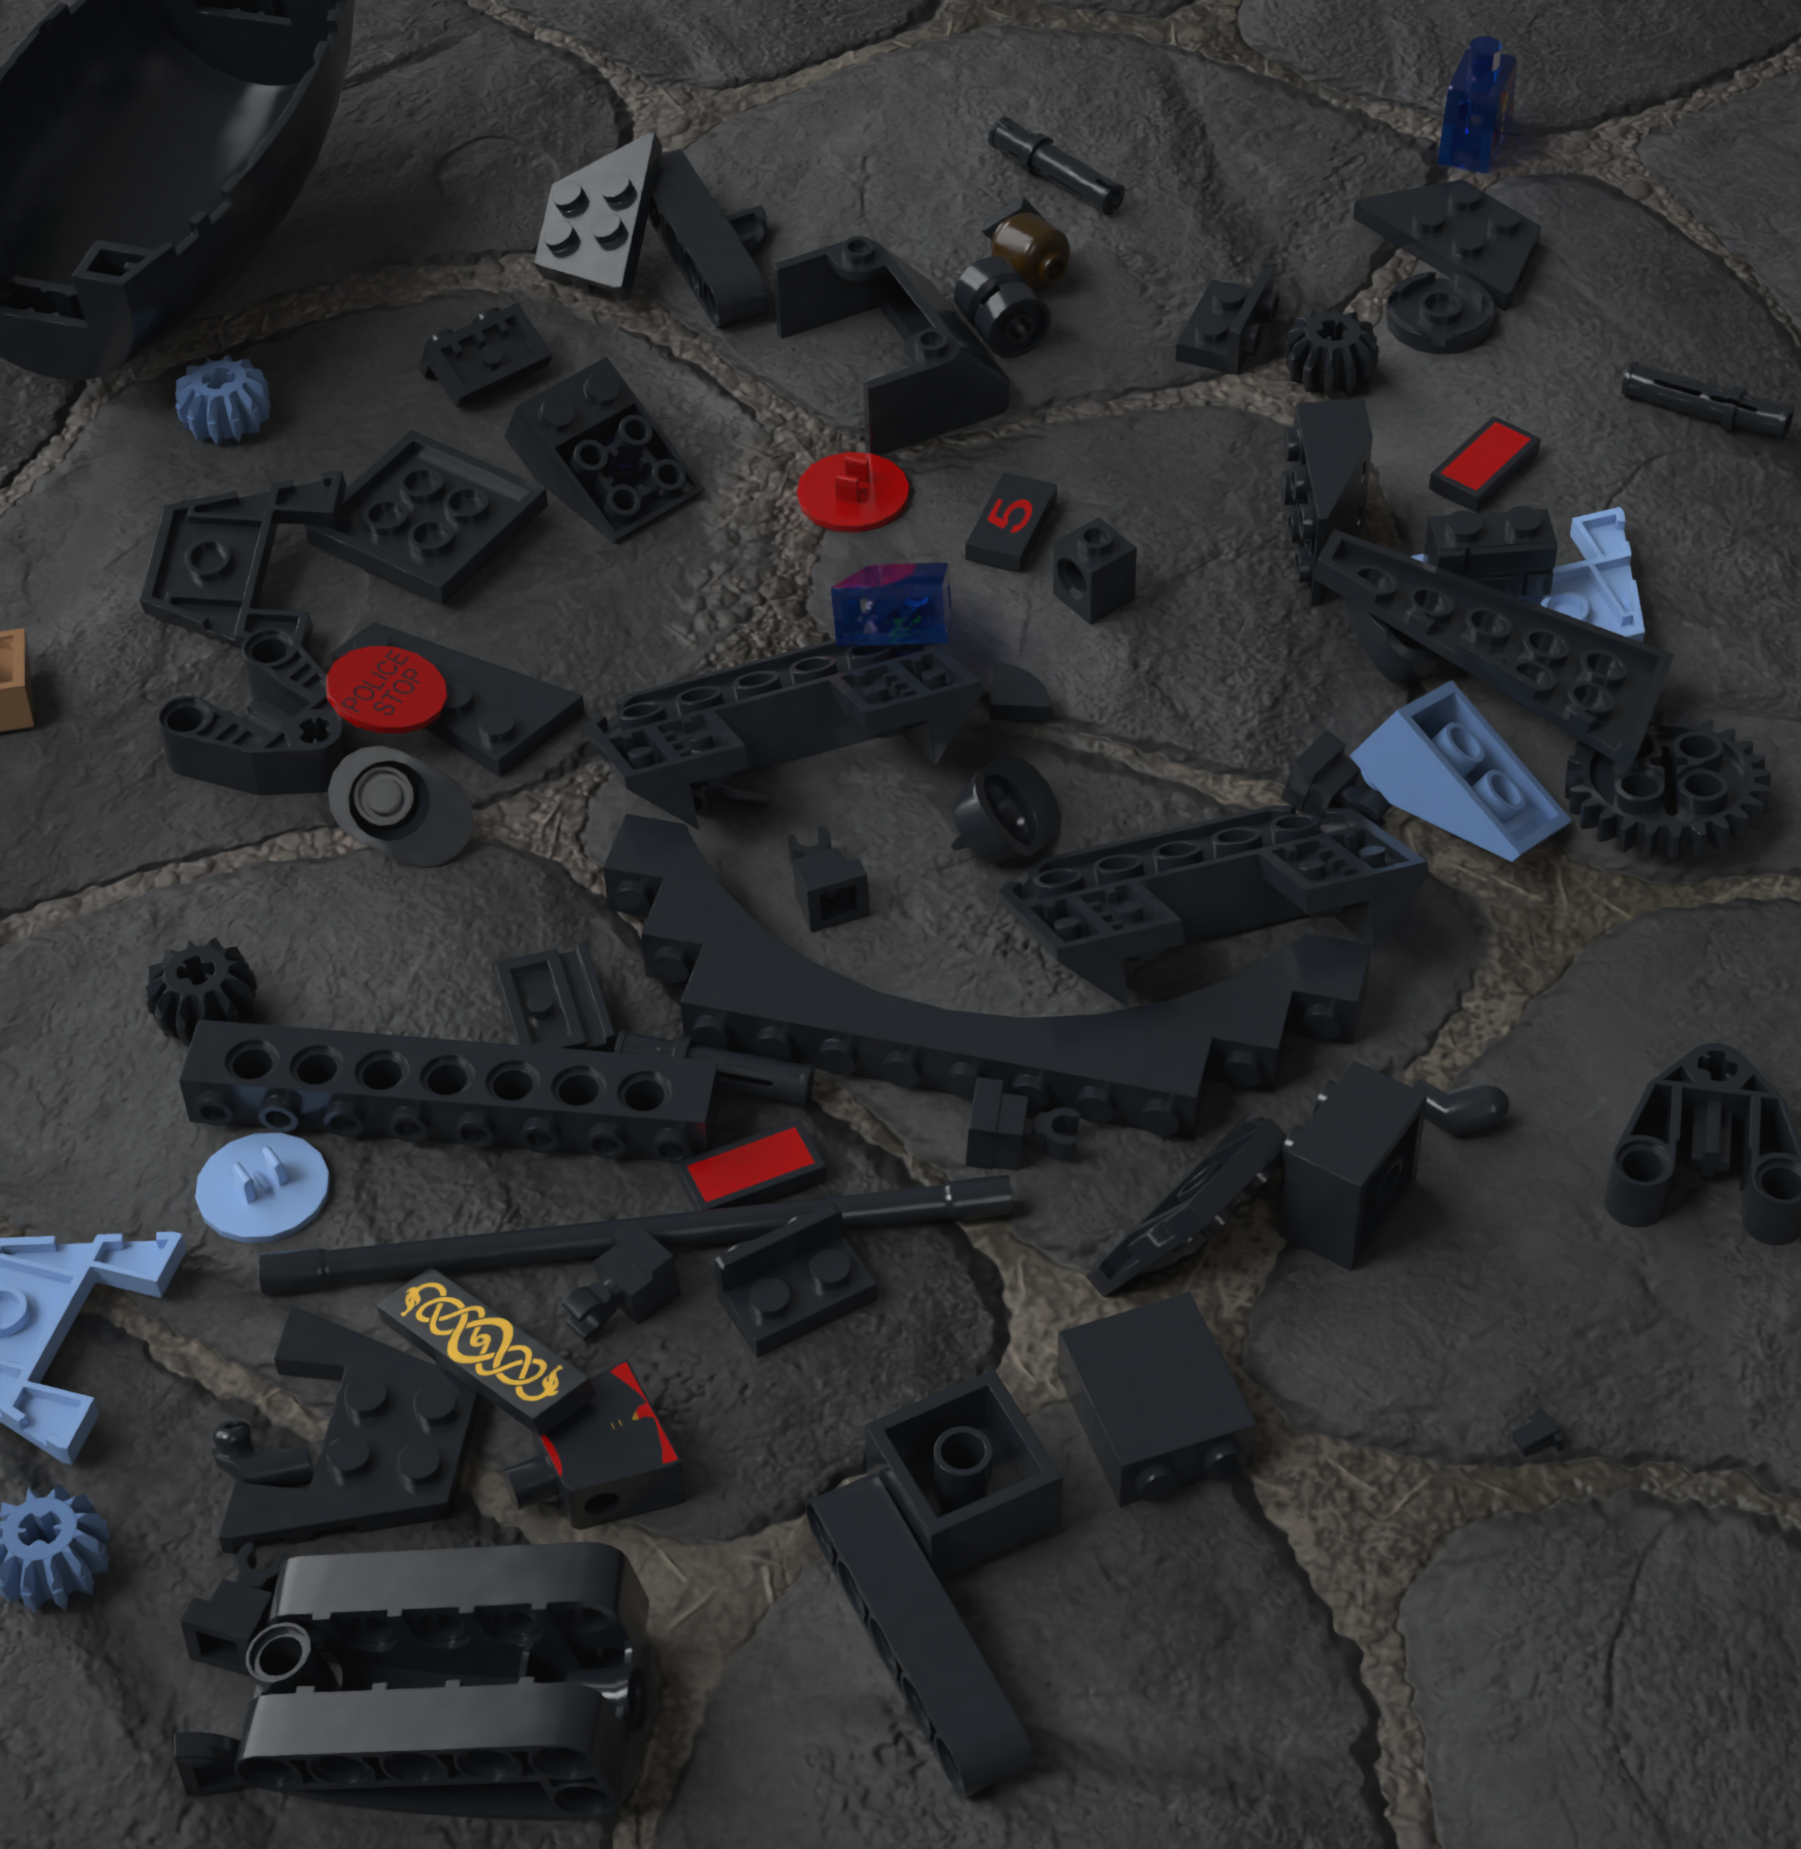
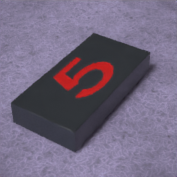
(1011, 522)

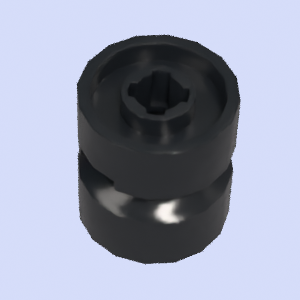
(1002, 307)

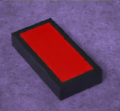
(1484, 463)
(753, 1169)

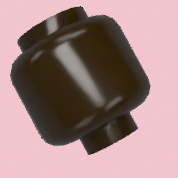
(1033, 248)

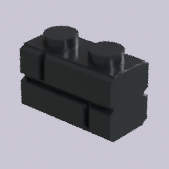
(1498, 549)

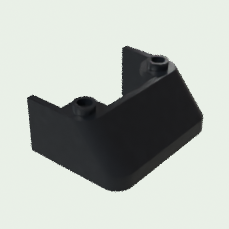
(949, 370)

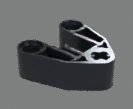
(282, 744)
(1714, 1098)

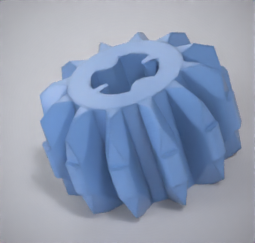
(222, 399)
(51, 1548)

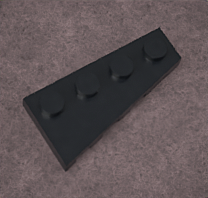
(489, 709)

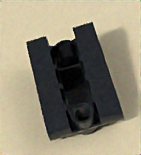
(451, 1681)

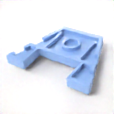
(1602, 585)
(39, 1300)

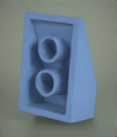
(1459, 775)

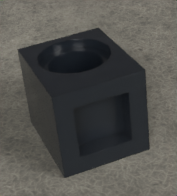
(1094, 570)

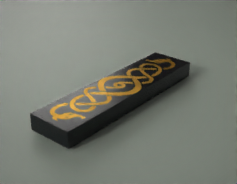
(486, 1351)

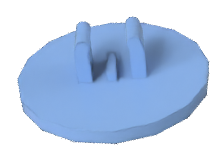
(262, 1187)

